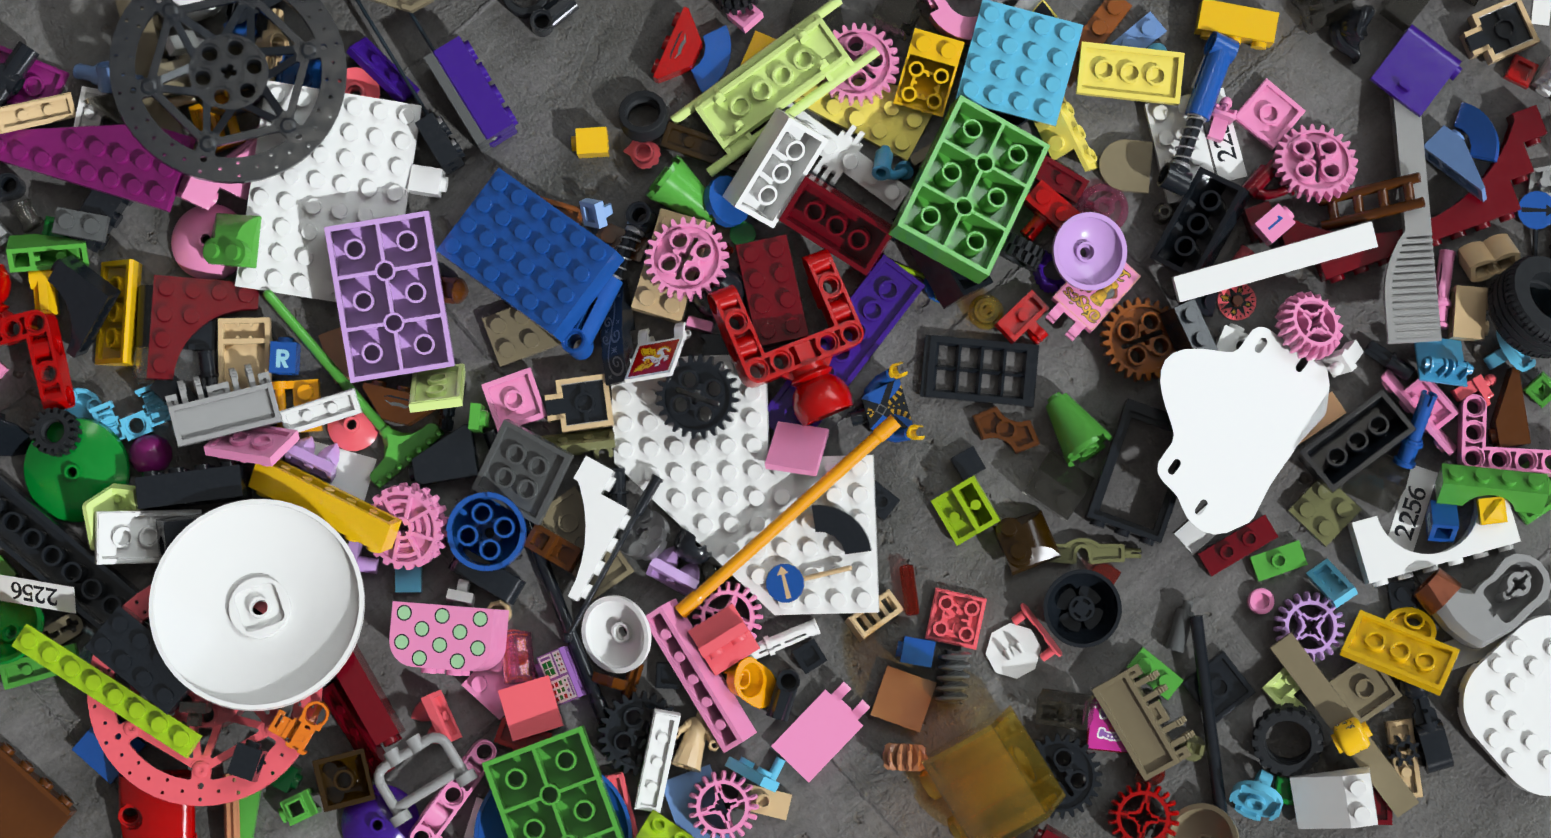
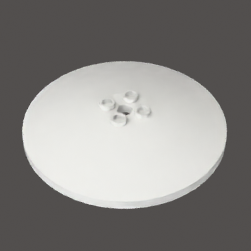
(247, 556)

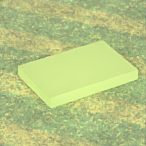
(437, 388)

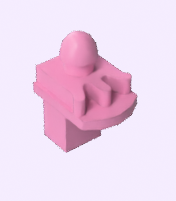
(1220, 119)

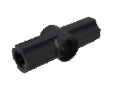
(14, 70)

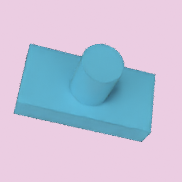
(1332, 583)

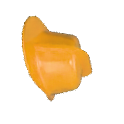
(751, 682)

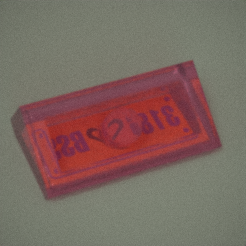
(518, 658)

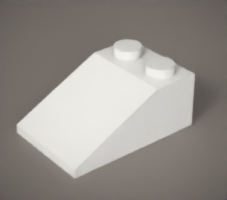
(1334, 799)

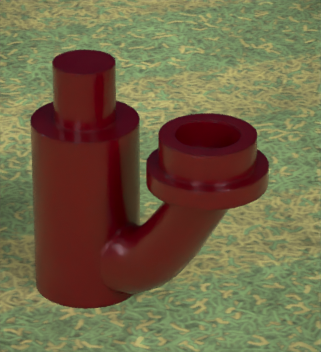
(1260, 178)

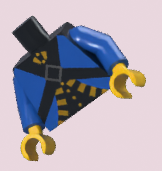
(885, 398)

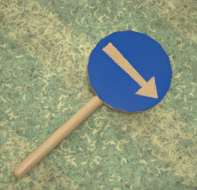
(787, 583)

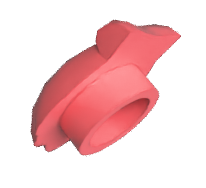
(643, 153)

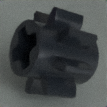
(1398, 755)

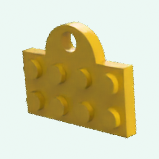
(1401, 649)

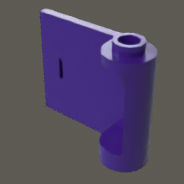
(1416, 70)

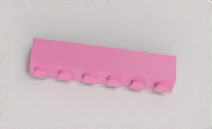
(708, 692)

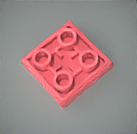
(955, 618)
(530, 708)

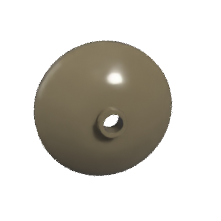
(1203, 821)

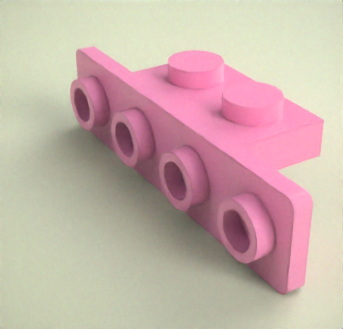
(1441, 413)

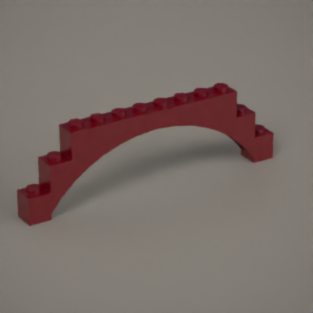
(1468, 213)

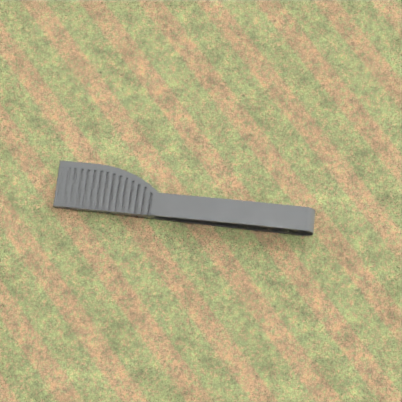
(1410, 274)

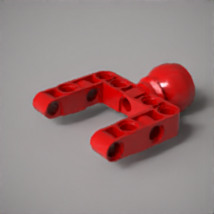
(44, 348)
(804, 361)

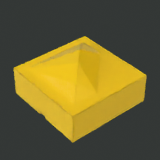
(1491, 510)

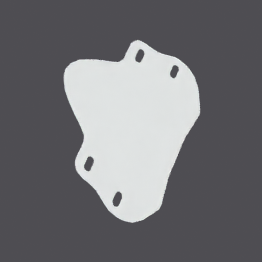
(1236, 424)

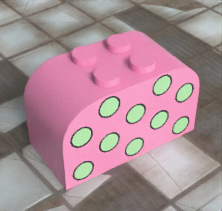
(447, 637)

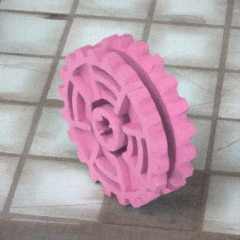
(425, 521)

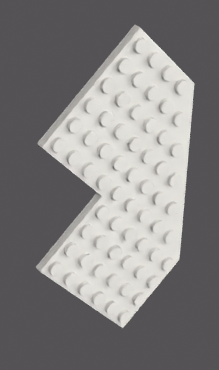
(728, 495)

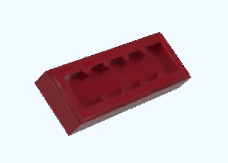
(1237, 545)

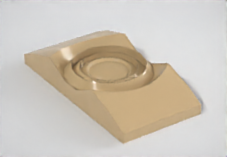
(243, 343)

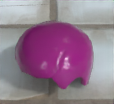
(150, 453)

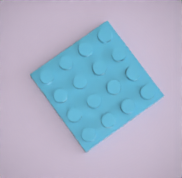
(1019, 62)

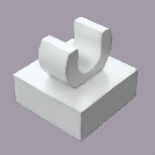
(461, 596)

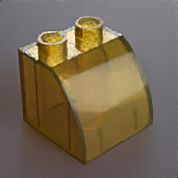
(992, 780)

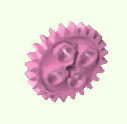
(883, 72)
(1292, 163)
(665, 250)

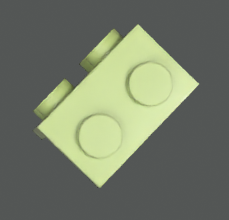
(113, 498)

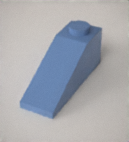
(1450, 155)

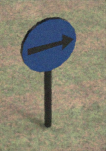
(1535, 213)

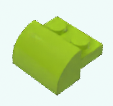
(965, 510)

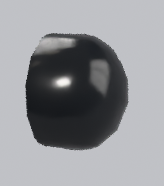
(688, 550)

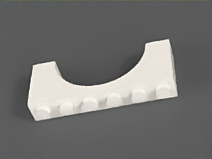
(1383, 558)

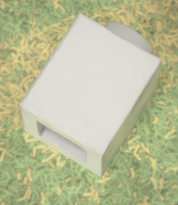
(427, 181)

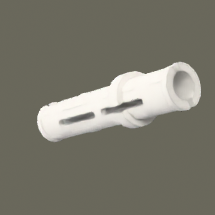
(785, 639)

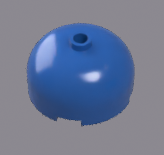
(468, 529)

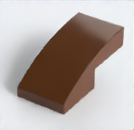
(553, 548)

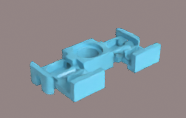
(155, 409)

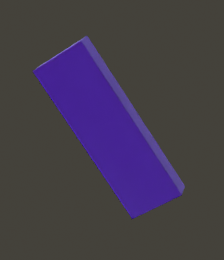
(381, 69)

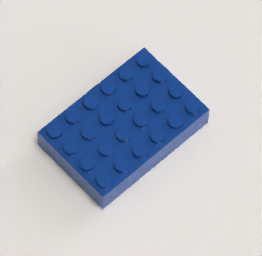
(530, 254)

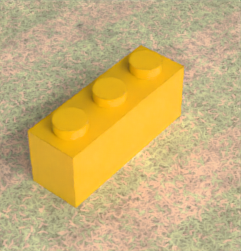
(1238, 22)

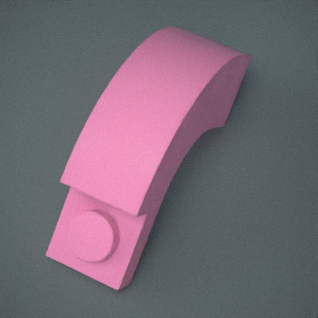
(951, 23)

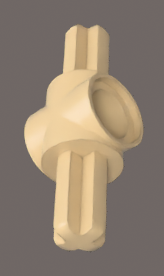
(273, 38)

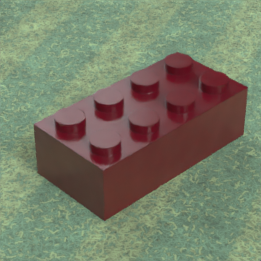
(837, 224)
(772, 291)

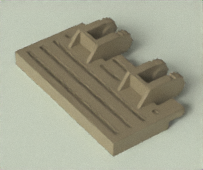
(1140, 723)

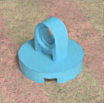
(1506, 352)
(1257, 798)

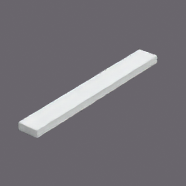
(1274, 261)

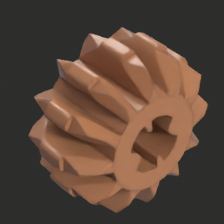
(904, 756)

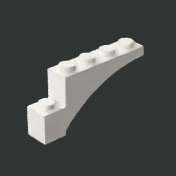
(602, 522)

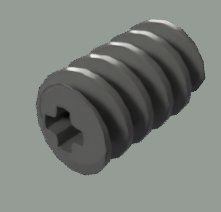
(953, 677)

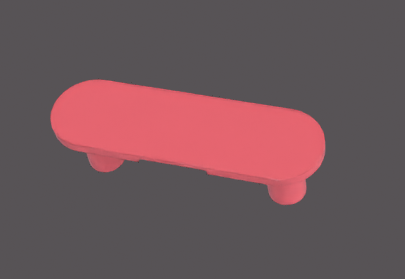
(1053, 647)

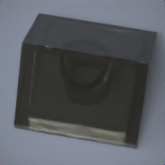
(1379, 483)

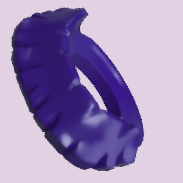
(1044, 283)

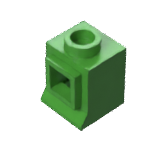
(307, 803)

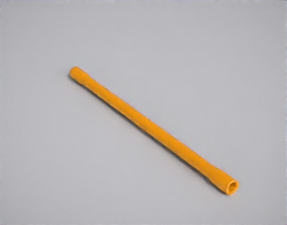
(696, 598)

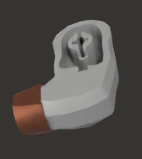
(1490, 606)

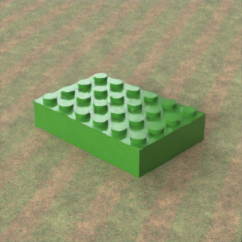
(969, 189)
(553, 790)

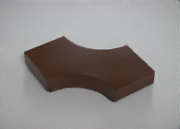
(1017, 435)

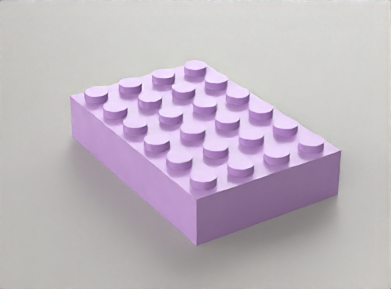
(389, 296)

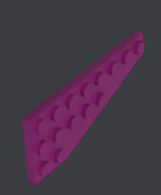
(98, 159)

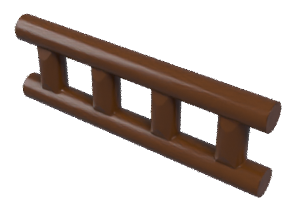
(1384, 208)

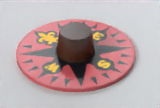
(1237, 302)

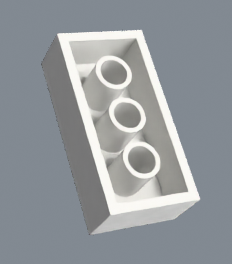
(775, 168)

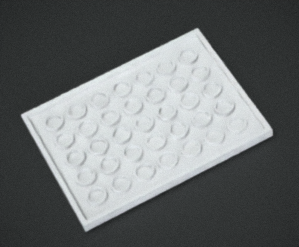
(348, 178)

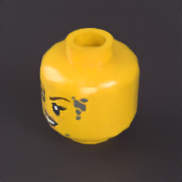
(1351, 736)

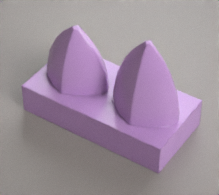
(320, 465)
(664, 570)

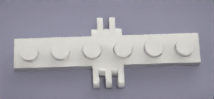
(844, 156)

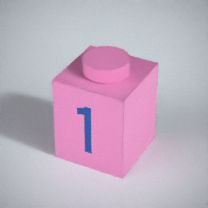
(1274, 224)

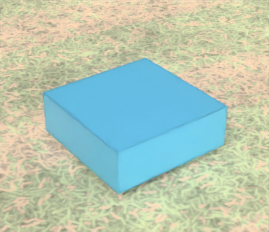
(408, 580)

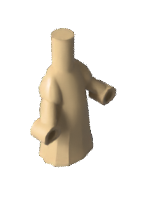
(692, 745)

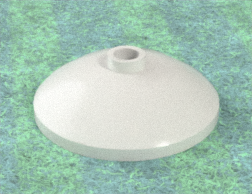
(605, 634)

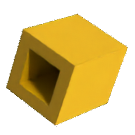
(591, 142)

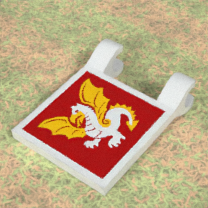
(656, 358)

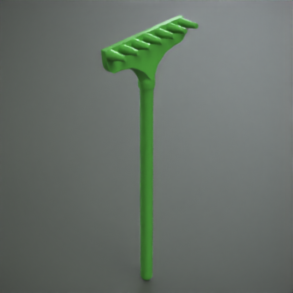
(399, 446)

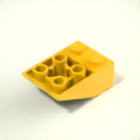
(928, 72)

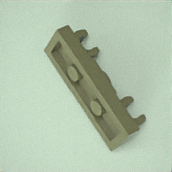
(584, 441)

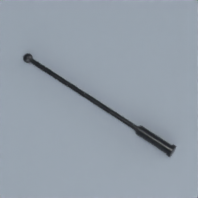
(638, 511)

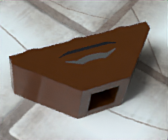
(393, 404)

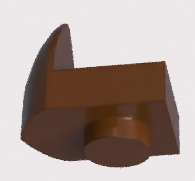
(454, 289)

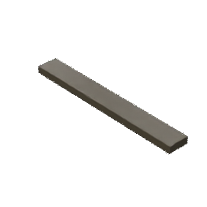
(1335, 711)

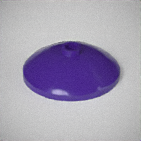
(359, 819)

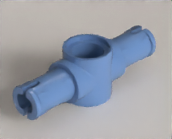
(97, 74)

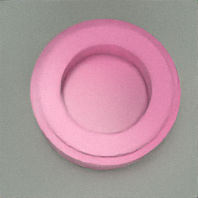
(1260, 601)

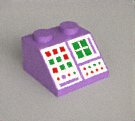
(562, 673)

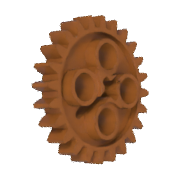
(1133, 318)

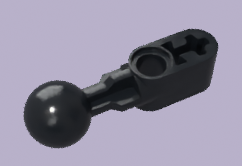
(1428, 730)

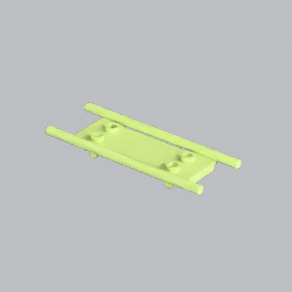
(774, 81)

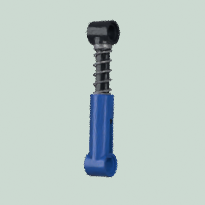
(1218, 53)
(593, 318)

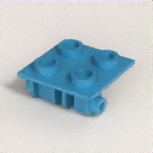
(1442, 362)

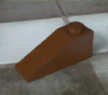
(1509, 418)

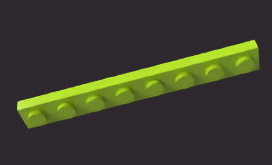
(107, 691)

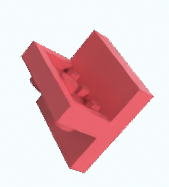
(723, 639)

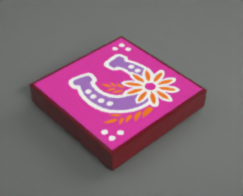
(1101, 733)

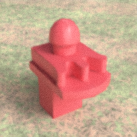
(1476, 385)

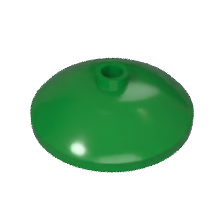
(12, 621)

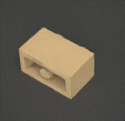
(1468, 313)

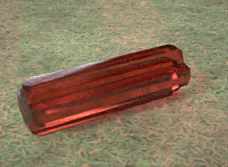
(909, 590)

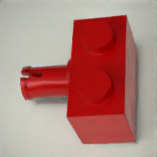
(1049, 210)

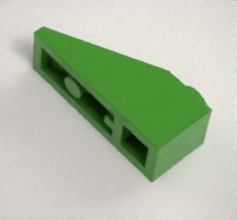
(40, 251)

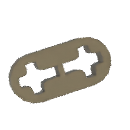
(63, 622)

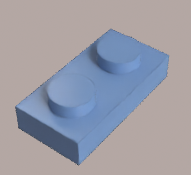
(1142, 33)

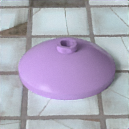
(1104, 251)

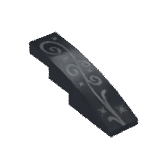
(616, 337)

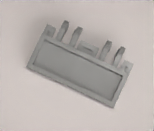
(223, 410)

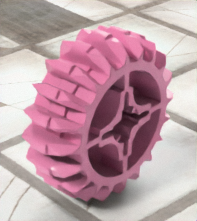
(1309, 326)
(705, 609)
(702, 812)

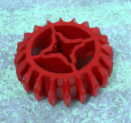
(1147, 794)

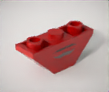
(680, 49)

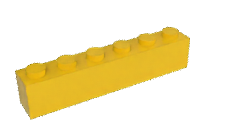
(343, 511)

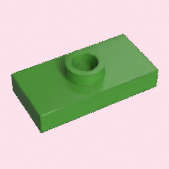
(1278, 561)

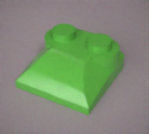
(233, 241)

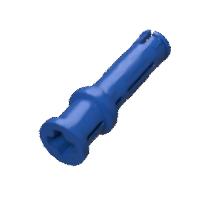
(1411, 445)

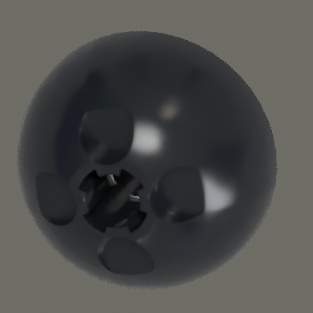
(1096, 605)

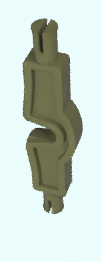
(1096, 552)

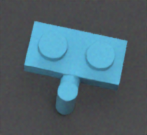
(760, 776)

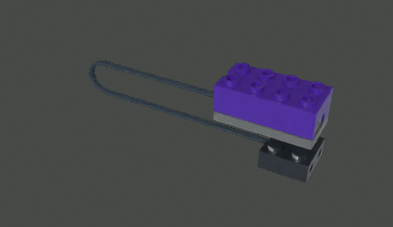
(468, 92)

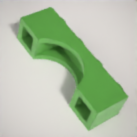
(1462, 483)

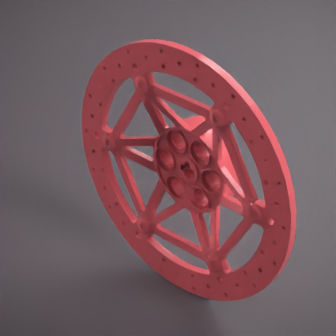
(200, 764)

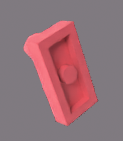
(435, 709)

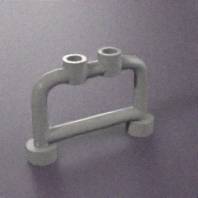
(396, 756)

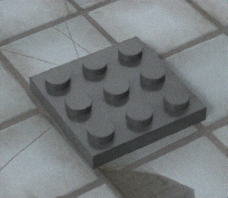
(523, 470)

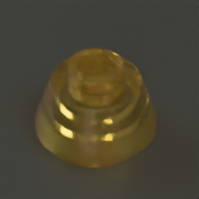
(979, 316)

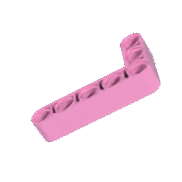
(1484, 454)

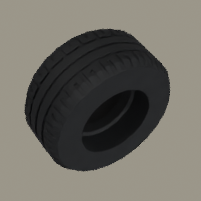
(1513, 306)

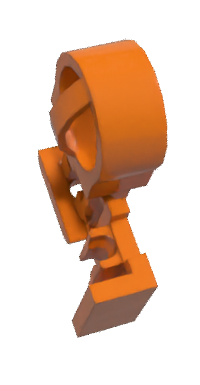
(296, 730)

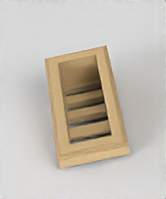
(858, 631)

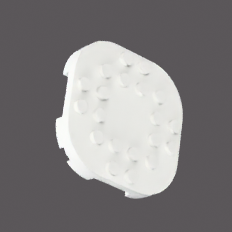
(1509, 705)

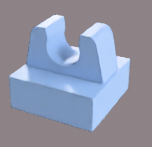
(595, 212)

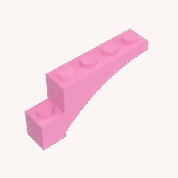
(204, 193)

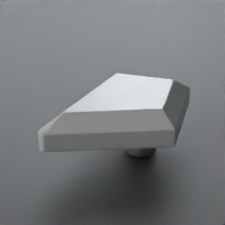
(1540, 180)

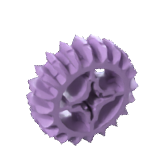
(1326, 612)

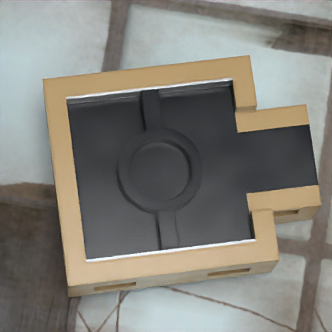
(1499, 32)
(581, 404)

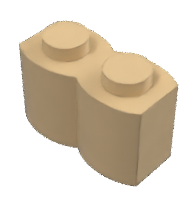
(1487, 258)

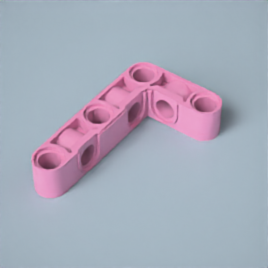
(441, 811)

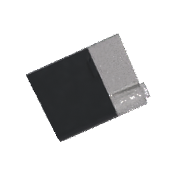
(188, 361)

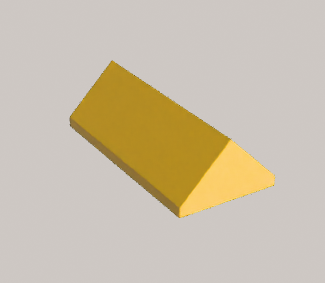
(117, 335)

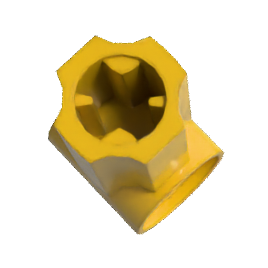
(44, 292)

